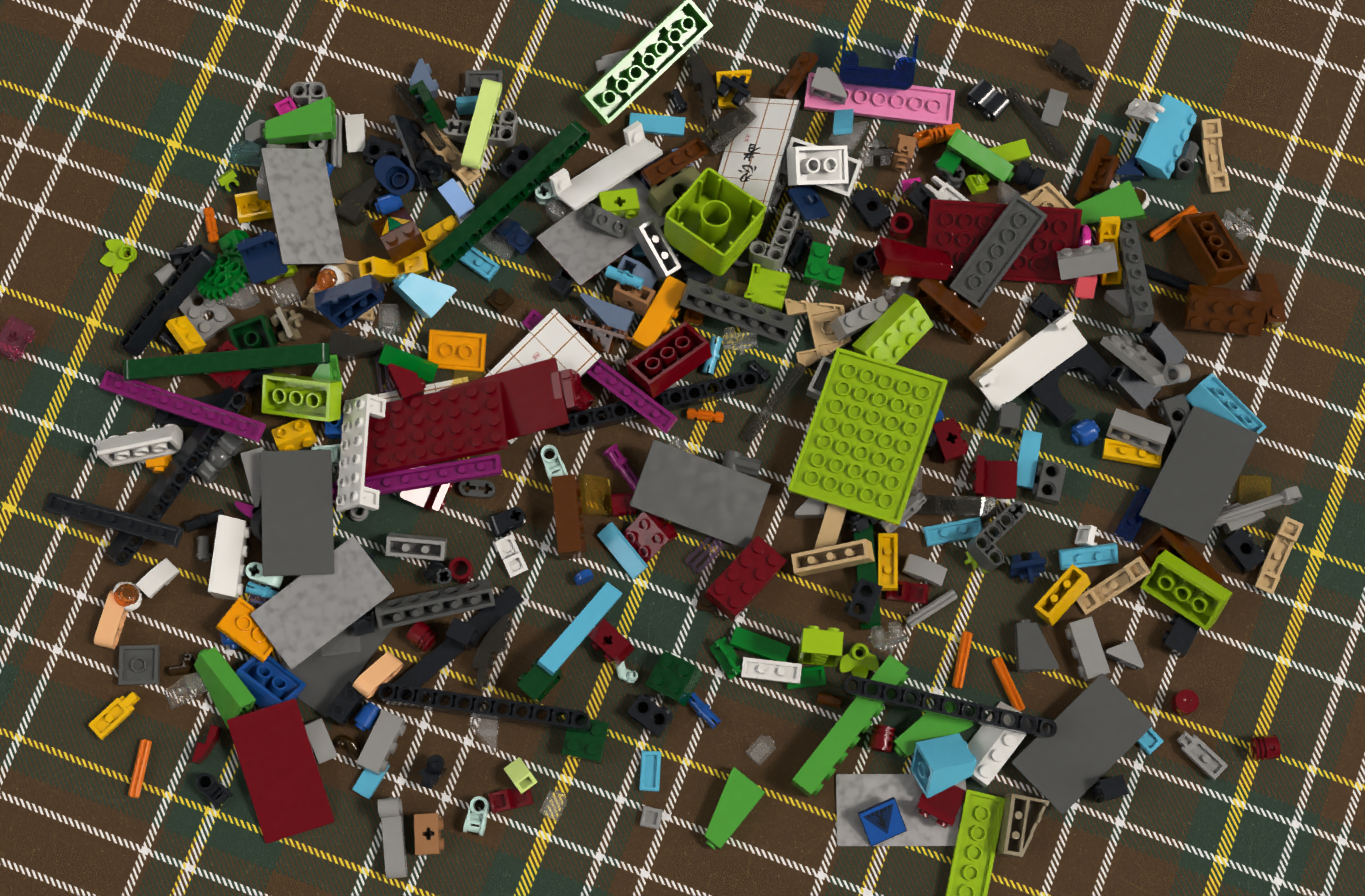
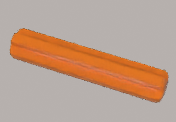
(1171, 224)
(962, 659)
(1008, 683)
(139, 768)

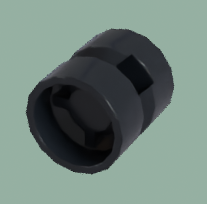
(1027, 175)

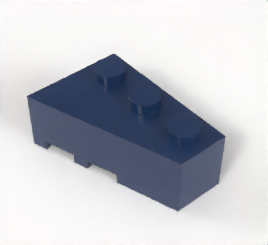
(349, 300)

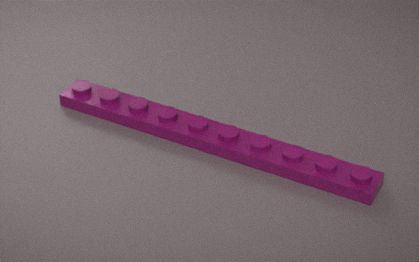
(620, 387)
(183, 406)
(432, 475)

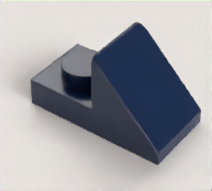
(1129, 171)
(515, 236)

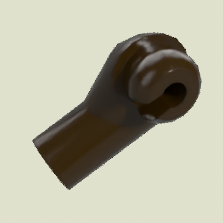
(185, 667)
(351, 744)

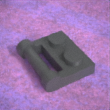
(474, 79)

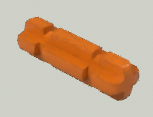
(211, 225)
(705, 415)

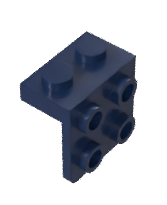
(262, 257)

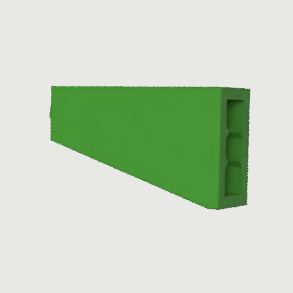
(303, 124)
(980, 157)
(1117, 201)
(223, 685)
(929, 727)
(735, 804)

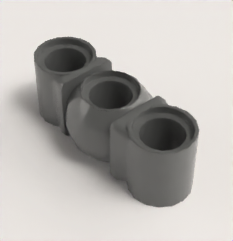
(220, 457)

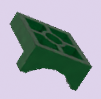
(430, 105)

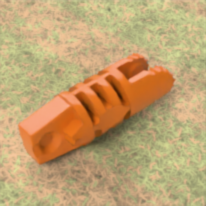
(935, 135)

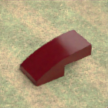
(909, 593)
(203, 750)
(509, 799)

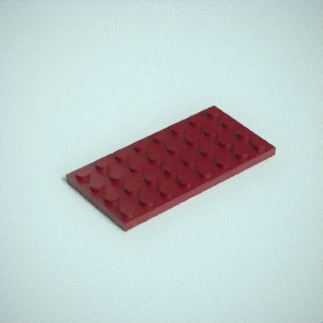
(960, 226)
(437, 428)

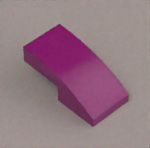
(246, 509)

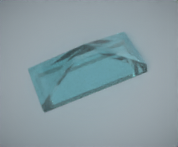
(246, 153)

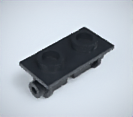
(802, 240)
(859, 522)

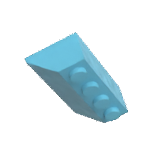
(1166, 138)
(1219, 400)

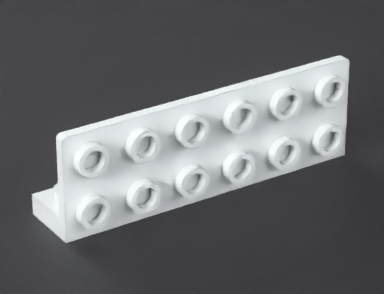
(608, 171)
(1031, 361)
(353, 453)

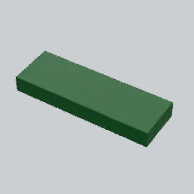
(423, 367)
(759, 645)

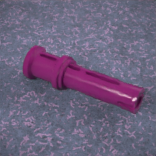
(620, 464)

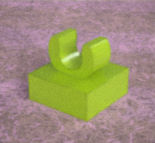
(226, 178)
(977, 183)

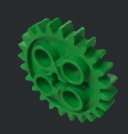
(224, 276)

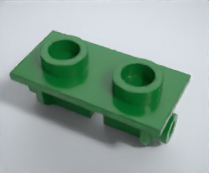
(727, 657)

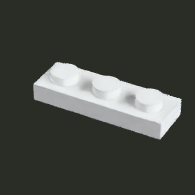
(771, 670)

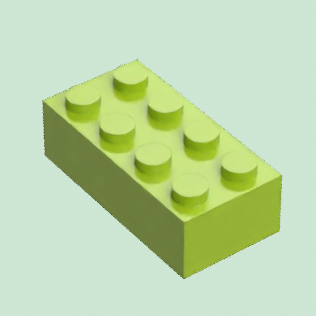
(895, 331)
(301, 397)
(1186, 590)
(820, 646)

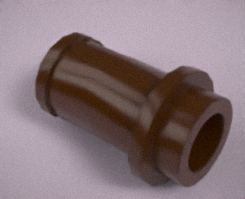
(828, 699)

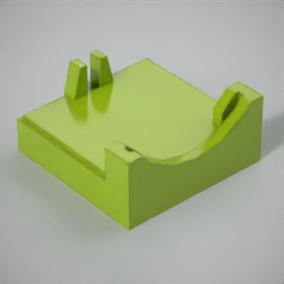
(767, 287)

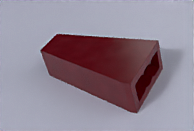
(911, 260)

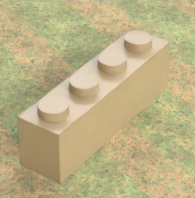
(832, 557)

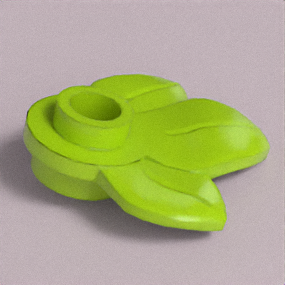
(116, 255)
(859, 665)

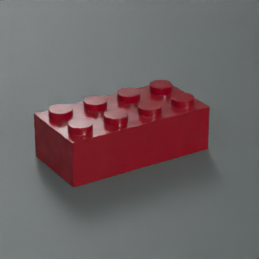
(669, 359)
(745, 578)

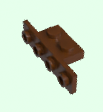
(1098, 171)
(600, 337)

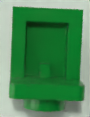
(232, 238)

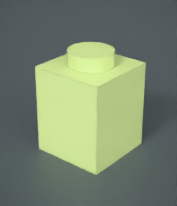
(520, 775)

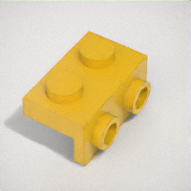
(252, 208)
(186, 335)
(294, 435)

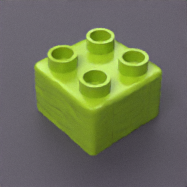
(713, 222)

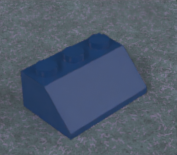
(269, 681)

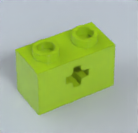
(620, 202)

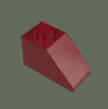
(406, 382)

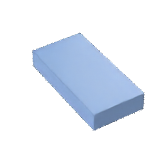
(456, 198)

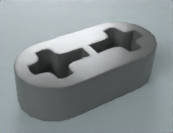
(479, 494)

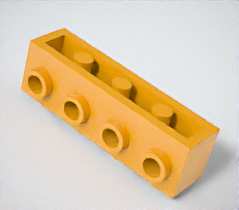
(660, 314)

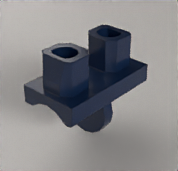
(1027, 569)

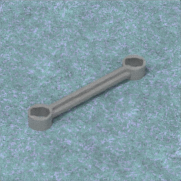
(1286, 497)

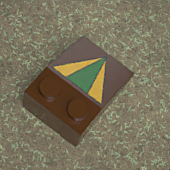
(399, 234)

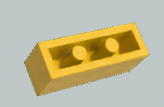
(1062, 595)

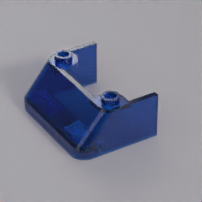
(897, 79)

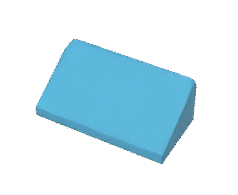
(466, 104)

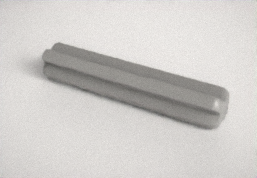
(336, 145)
(931, 608)

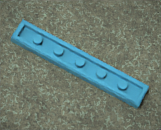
(579, 628)

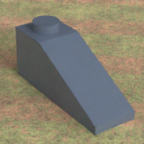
(609, 313)

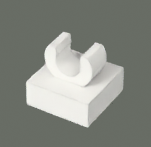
(1086, 535)

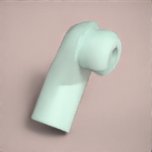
(626, 674)

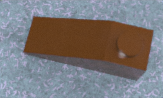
(1275, 312)

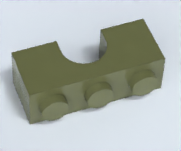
(662, 197)

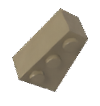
(1018, 824)

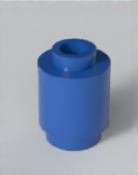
(388, 203)
(367, 716)

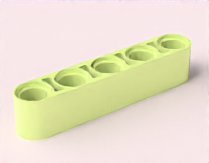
(481, 124)

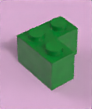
(820, 273)

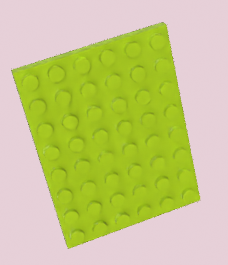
(868, 436)

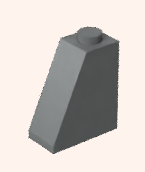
(1032, 649)

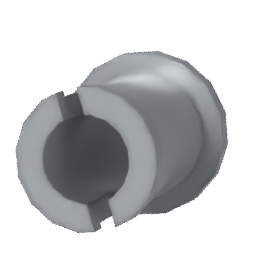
(203, 549)

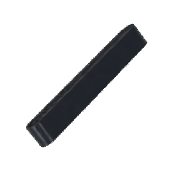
(167, 300)

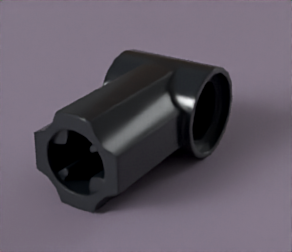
(254, 380)
(437, 573)

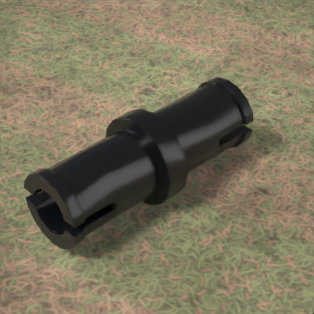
(204, 520)

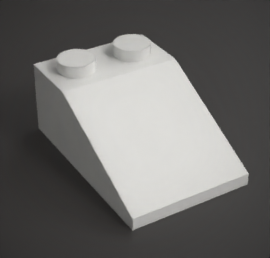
(817, 165)

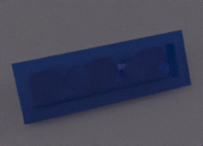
(1131, 520)

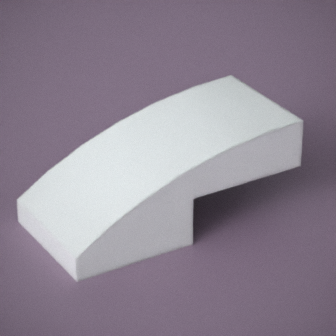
(355, 132)
(511, 555)
(157, 577)

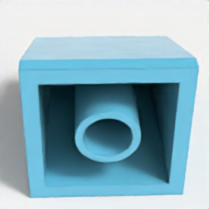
(422, 293)
(942, 763)

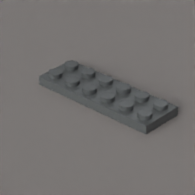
(998, 250)

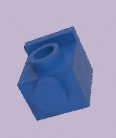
(334, 431)

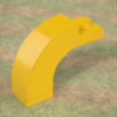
(1109, 232)
(386, 271)

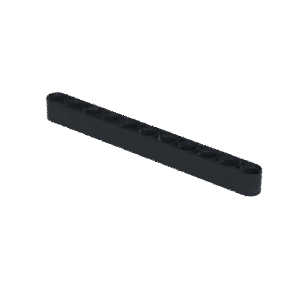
(665, 397)
(169, 485)
(476, 702)
(958, 707)

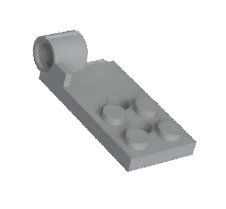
(195, 314)
(1144, 363)

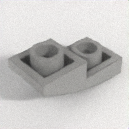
(924, 569)
(320, 741)

